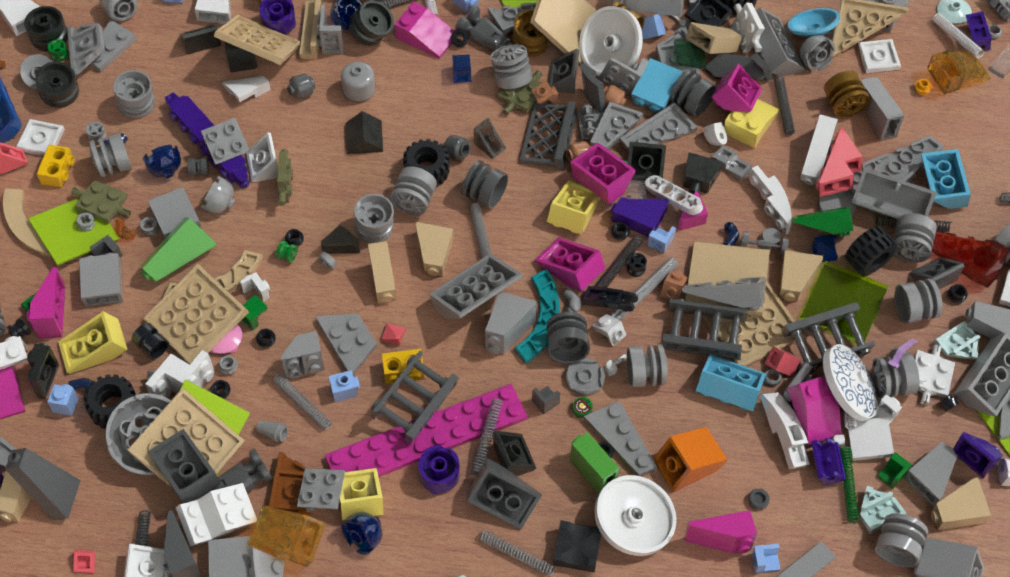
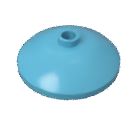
(814, 22)

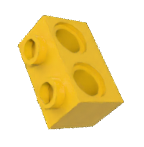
(55, 166)
(399, 361)

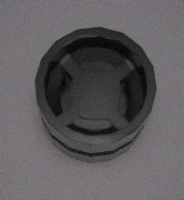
(150, 340)

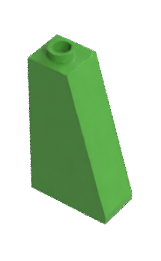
(176, 250)

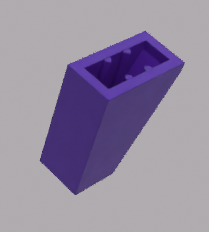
(640, 214)

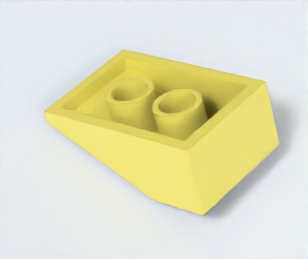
(750, 126)
(573, 207)
(93, 343)

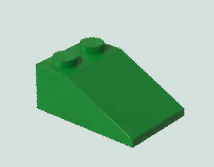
(832, 221)

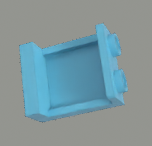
(655, 86)

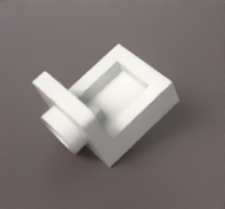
(254, 281)
(611, 328)
(889, 408)

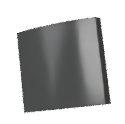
(593, 88)

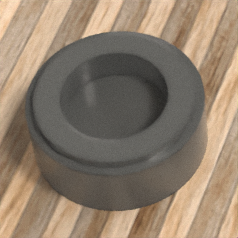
(758, 499)

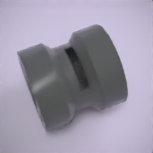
(198, 166)

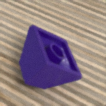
(977, 453)

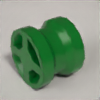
(58, 50)
(286, 251)

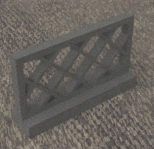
(563, 139)

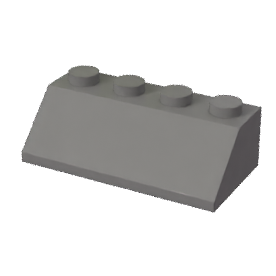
(777, 46)
(988, 380)

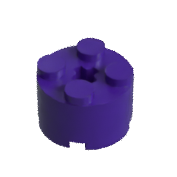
(278, 15)
(449, 469)

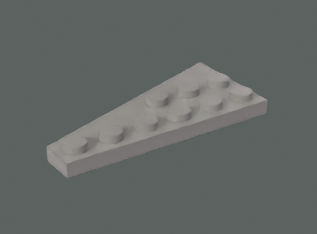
(902, 163)

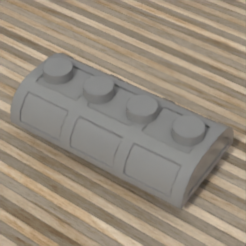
(892, 195)

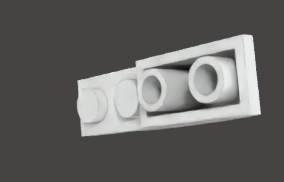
(776, 200)
(789, 429)

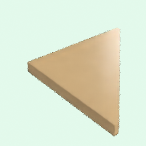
(861, 20)

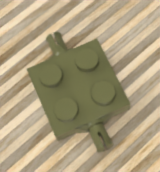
(520, 97)
(284, 177)
(101, 201)

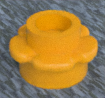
(922, 86)

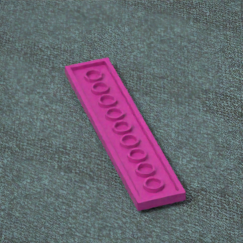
(446, 428)

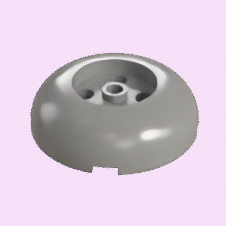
(122, 428)

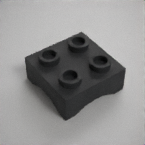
(577, 546)

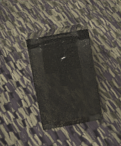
(488, 139)
(340, 242)

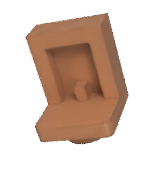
(545, 92)
(673, 285)

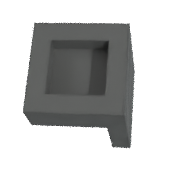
(105, 246)
(545, 399)

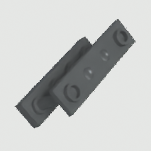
(831, 319)
(712, 346)
(423, 414)

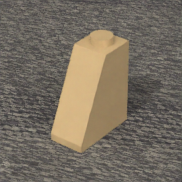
(713, 38)
(434, 247)
(382, 272)
(797, 273)
(12, 499)
(962, 507)

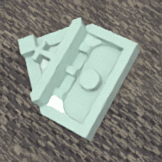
(959, 342)
(876, 507)

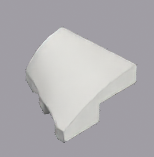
(247, 87)

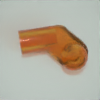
(122, 231)

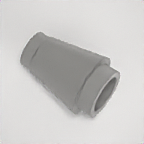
(274, 430)

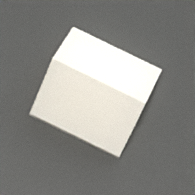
(262, 160)

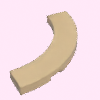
(18, 222)
(230, 281)

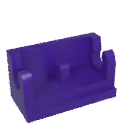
(979, 30)
(828, 461)

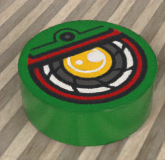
(582, 406)

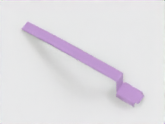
(900, 351)

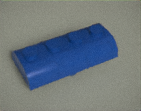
(9, 120)

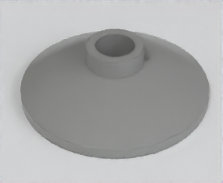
(30, 65)

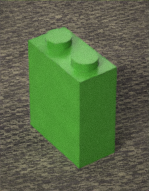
(593, 462)

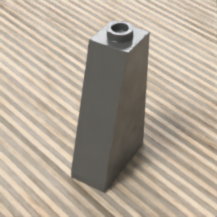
(44, 482)

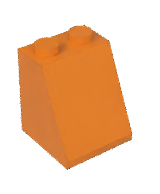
(689, 458)

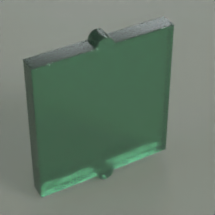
(689, 54)

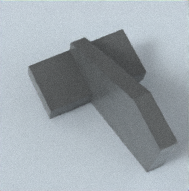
(753, 65)

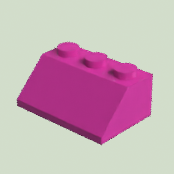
(737, 90)
(602, 172)

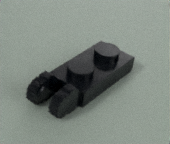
(609, 298)

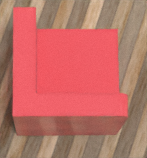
(782, 361)

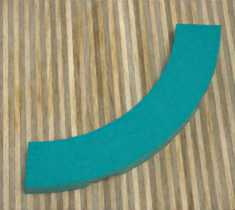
(549, 306)

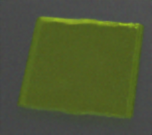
(842, 287)

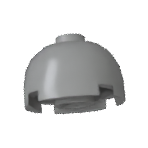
(817, 52)
(219, 197)

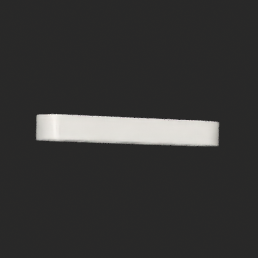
(651, 184)

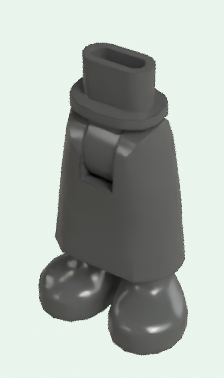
(484, 30)
(240, 474)

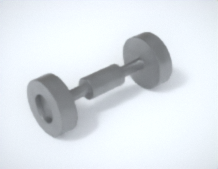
(765, 244)

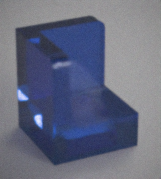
(461, 68)
(825, 247)

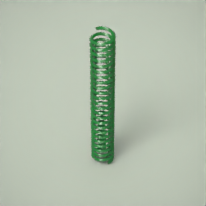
(853, 513)

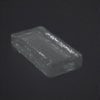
(636, 190)

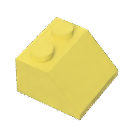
(361, 493)

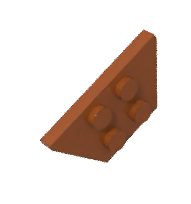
(287, 485)

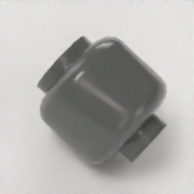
(301, 86)
(457, 147)

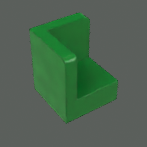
(256, 308)
(894, 470)

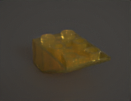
(956, 70)
(287, 534)

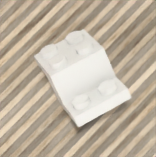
(174, 371)
(216, 514)

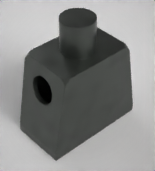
(701, 173)

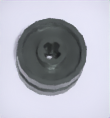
(371, 23)
(45, 25)
(57, 84)

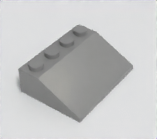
(473, 287)

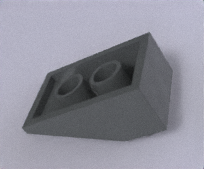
(184, 467)
(503, 494)
(177, 553)

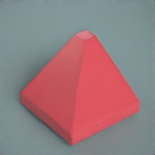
(393, 334)
(84, 561)

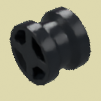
(634, 260)
(18, 329)

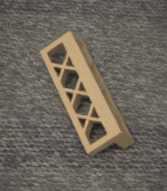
(309, 40)

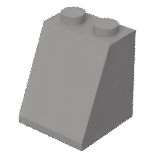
(508, 322)
(949, 560)

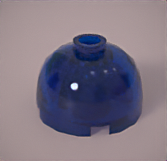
(342, 11)
(163, 161)
(363, 531)

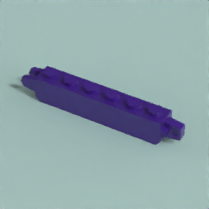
(193, 121)

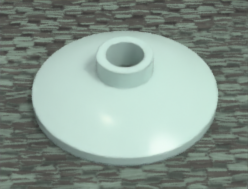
(954, 10)

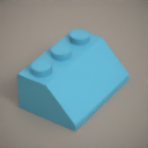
(947, 178)
(730, 382)

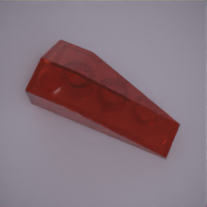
(980, 258)

